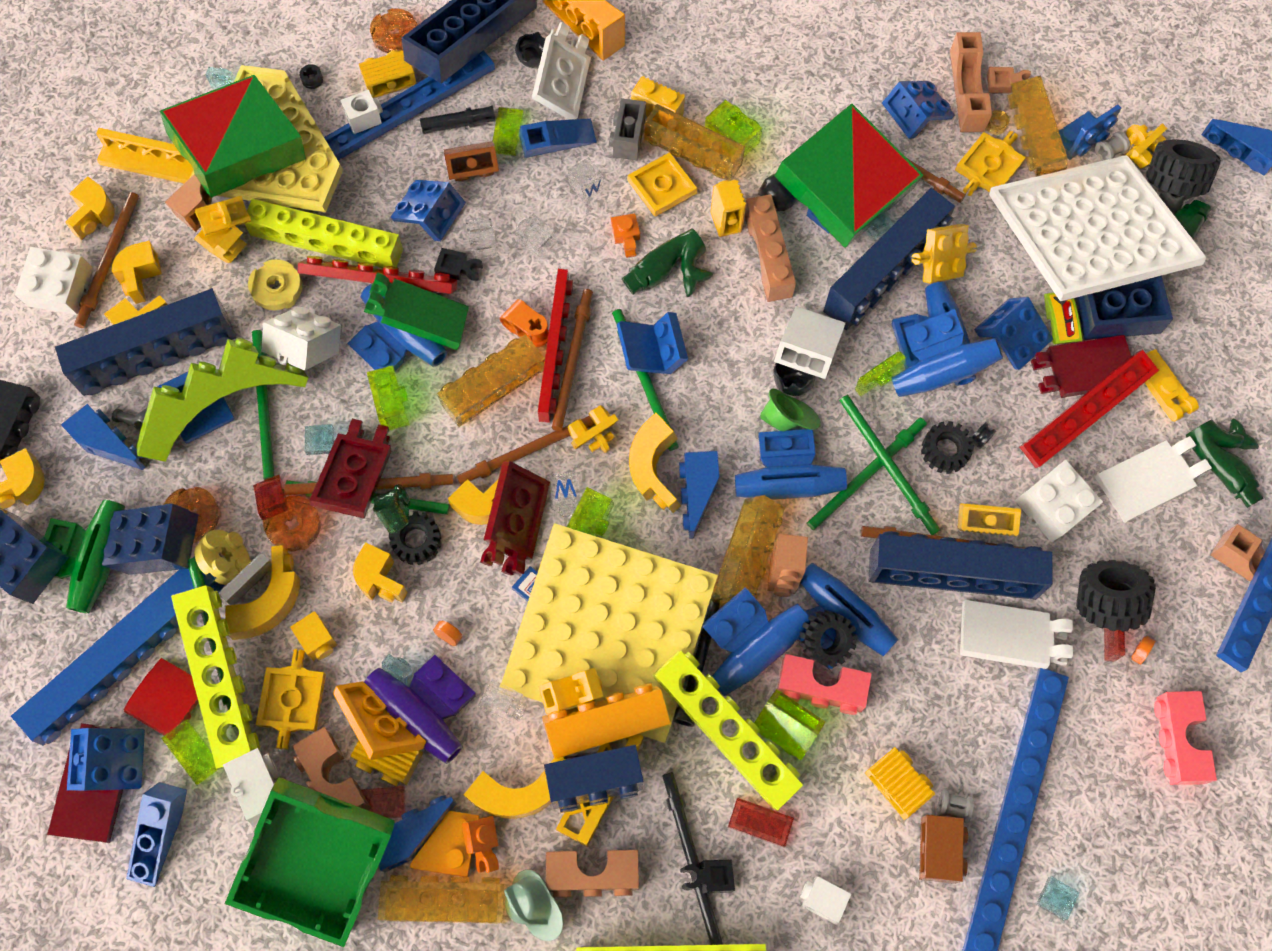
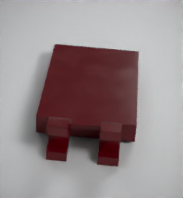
(1080, 364)
(352, 471)
(515, 518)
(84, 813)

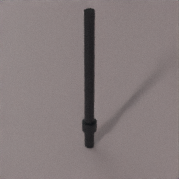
(676, 804)

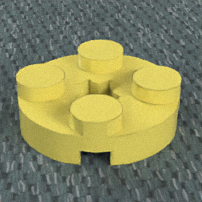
(278, 298)
(227, 544)

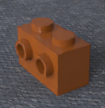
(471, 161)
(942, 849)

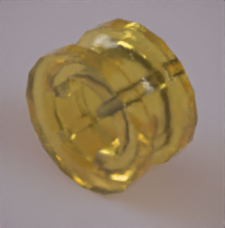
(1003, 119)

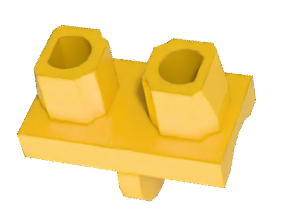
(1142, 140)
(222, 215)
(581, 434)

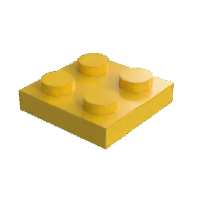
(662, 184)

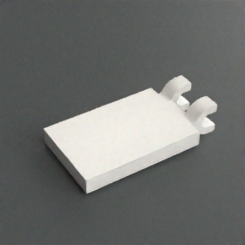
(562, 73)
(1151, 479)
(1013, 635)

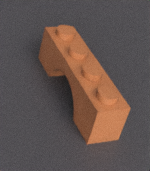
(966, 61)
(187, 199)
(774, 260)
(1239, 551)

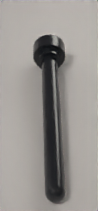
(680, 716)

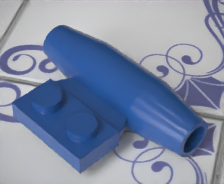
(938, 302)
(387, 346)
(942, 355)
(789, 469)
(837, 597)
(752, 639)

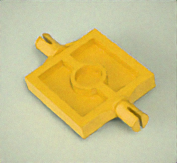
(990, 162)
(945, 253)
(291, 699)

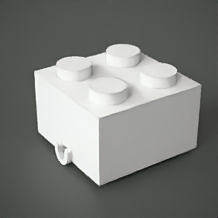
(54, 280)
(301, 338)
(1058, 501)
(253, 779)

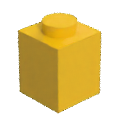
(314, 636)

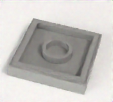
(246, 579)

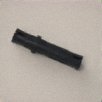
(458, 119)

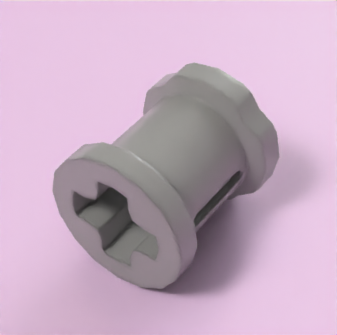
(1116, 144)
(966, 805)

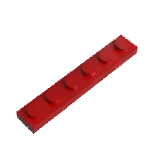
(366, 273)
(554, 355)
(1089, 409)

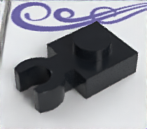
(456, 263)
(713, 875)

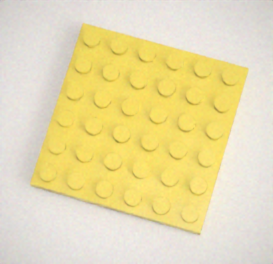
(607, 612)

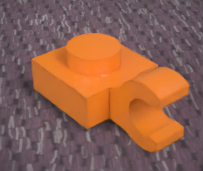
(626, 231)
(479, 839)

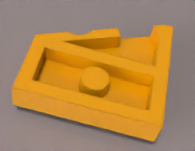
(446, 848)

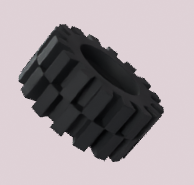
(941, 461)
(420, 553)
(842, 641)

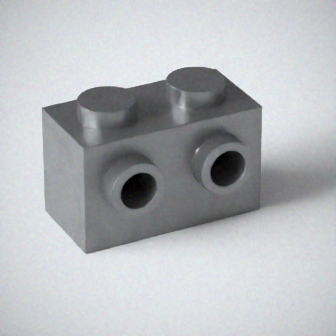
(628, 129)

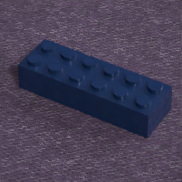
(460, 33)
(886, 260)
(145, 343)
(960, 566)

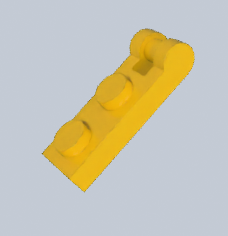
(1167, 387)

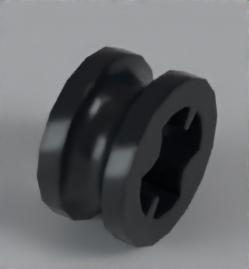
(308, 70)
(983, 435)

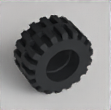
(1183, 167)
(1115, 595)

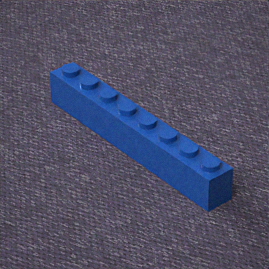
(105, 662)

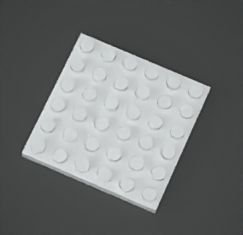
(1095, 227)

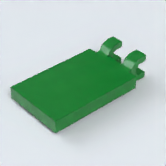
(417, 311)

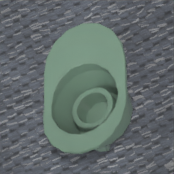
(532, 904)

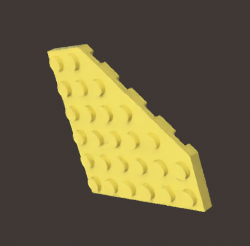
(305, 183)

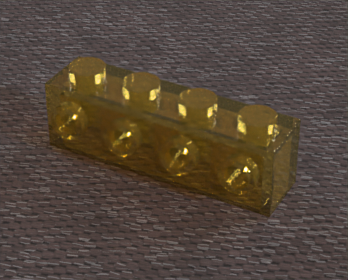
(1038, 127)
(693, 143)
(491, 380)
(748, 548)
(442, 901)

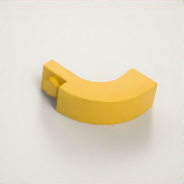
(644, 455)
(272, 606)
(509, 802)

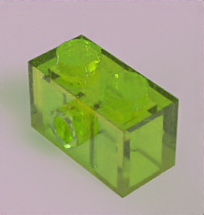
(735, 125)
(388, 397)
(592, 513)
(789, 724)

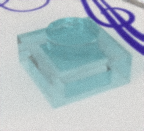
(219, 77)
(879, 226)
(319, 439)
(398, 668)
(1057, 898)

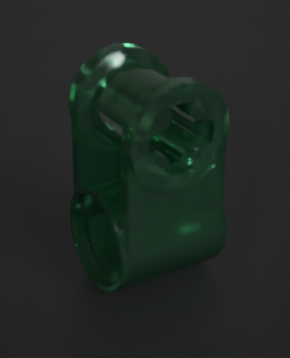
(393, 508)

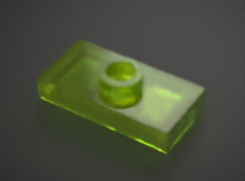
(507, 130)
(880, 374)
(191, 751)

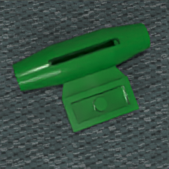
(85, 555)

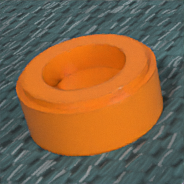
(447, 633)
(1143, 649)

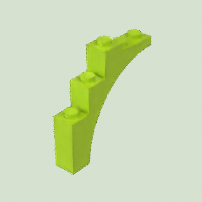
(239, 369)

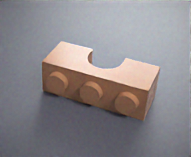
(787, 564)
(317, 756)
(619, 875)

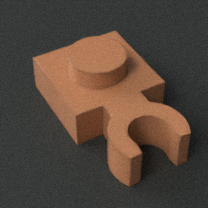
(1002, 77)

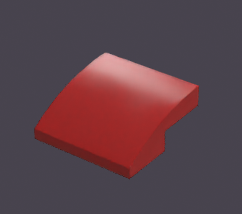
(163, 698)

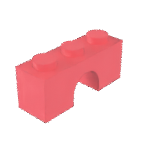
(848, 693)
(1183, 762)

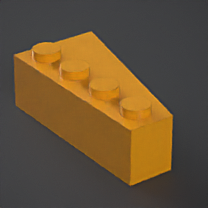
(595, 20)
(605, 720)

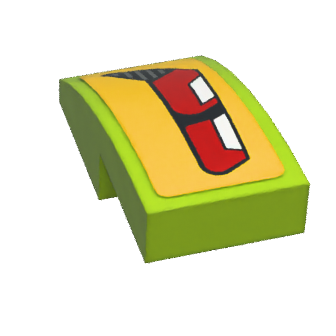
(1063, 318)

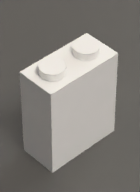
(809, 342)

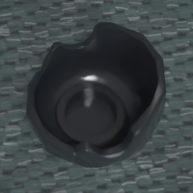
(530, 49)
(781, 196)
(792, 381)

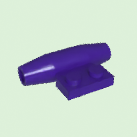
(423, 705)

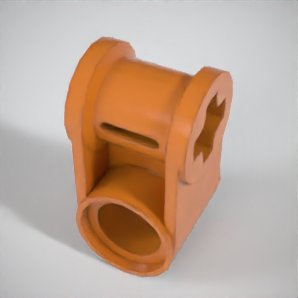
(524, 320)

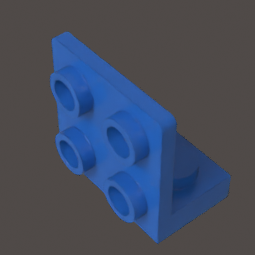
(915, 104)
(1086, 131)
(430, 205)
(1017, 330)
(653, 347)
(206, 420)
(106, 759)

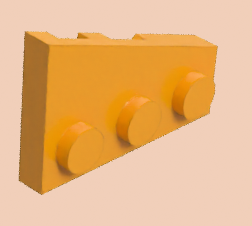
(372, 724)

